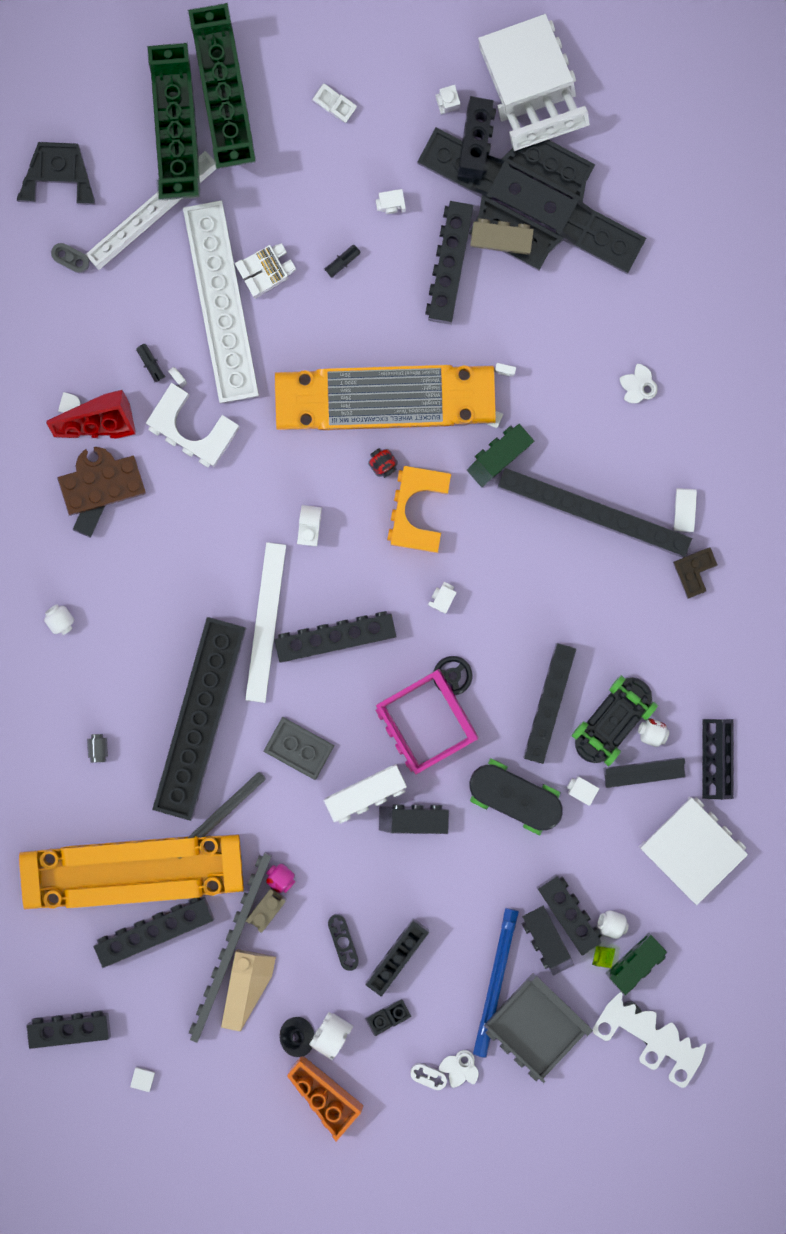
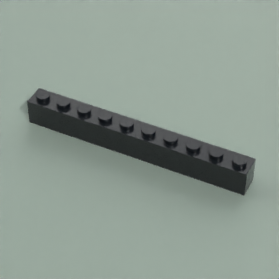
(594, 513)

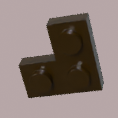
(690, 568)

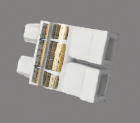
(268, 266)

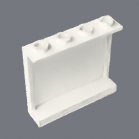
(526, 61)
(694, 850)

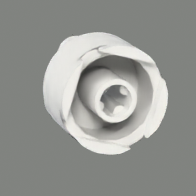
(331, 1035)

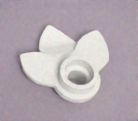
(635, 384)
(460, 1071)

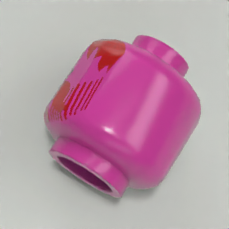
(280, 878)

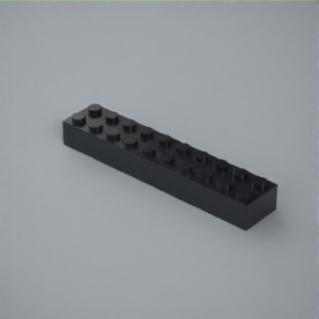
(199, 718)

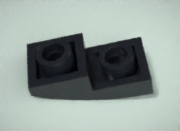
(88, 521)
(388, 1017)

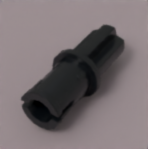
(342, 261)
(150, 362)

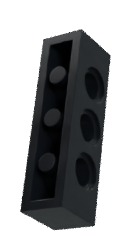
(468, 165)
(583, 943)
(397, 957)
(39, 1039)

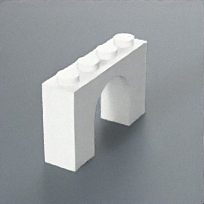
(164, 422)

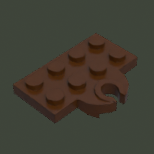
(100, 482)

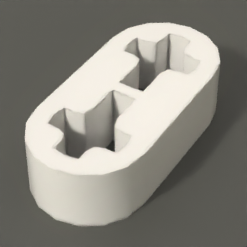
(430, 1072)

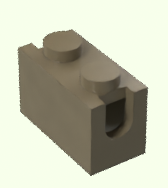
(266, 910)

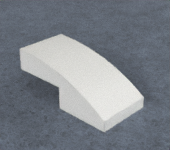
(334, 103)
(685, 509)

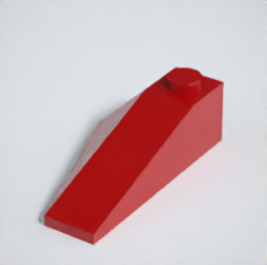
(101, 416)

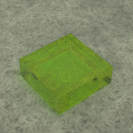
(603, 956)

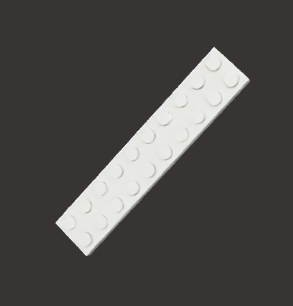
(220, 302)

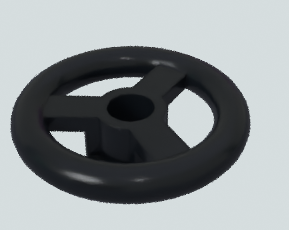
(463, 664)

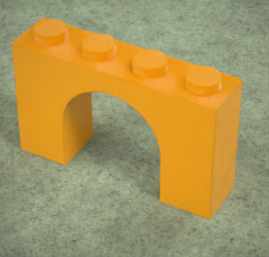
(414, 481)

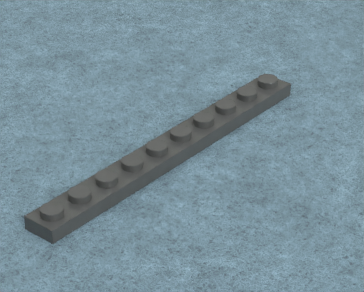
(226, 954)

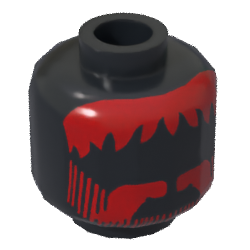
(383, 462)

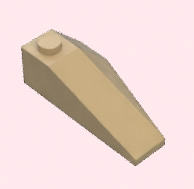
(247, 982)

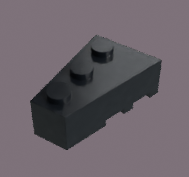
(413, 819)
(547, 940)

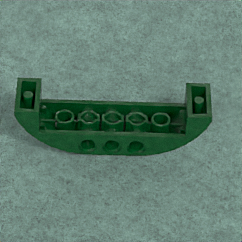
(222, 86)
(174, 121)

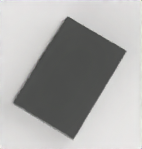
(298, 748)

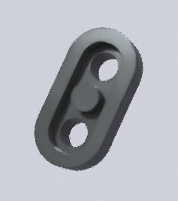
(70, 258)

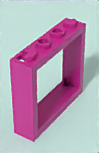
(402, 746)

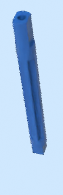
(508, 928)

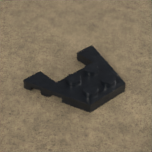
(57, 164)

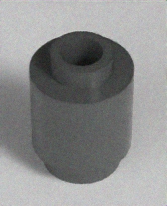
(97, 748)

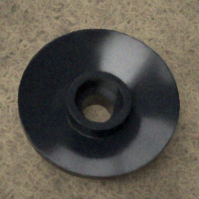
(303, 1036)

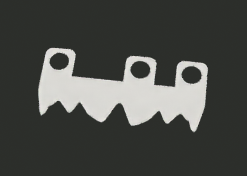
(662, 1041)

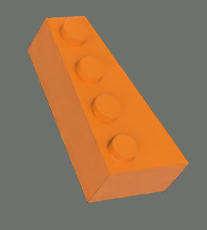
(325, 1097)

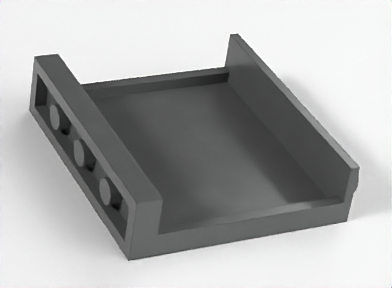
(536, 1027)

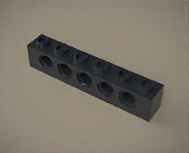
(445, 313)
(284, 640)
(549, 703)
(104, 946)

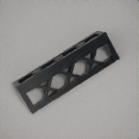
(722, 759)
(644, 772)

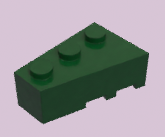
(500, 454)
(636, 964)

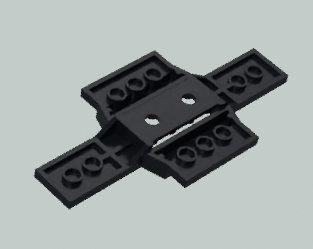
(544, 175)

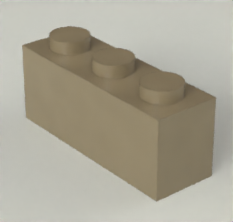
(502, 237)

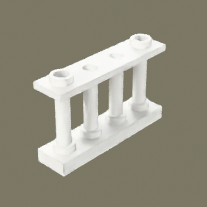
(547, 128)

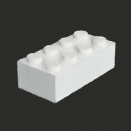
(364, 793)

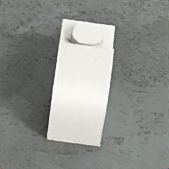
(309, 525)

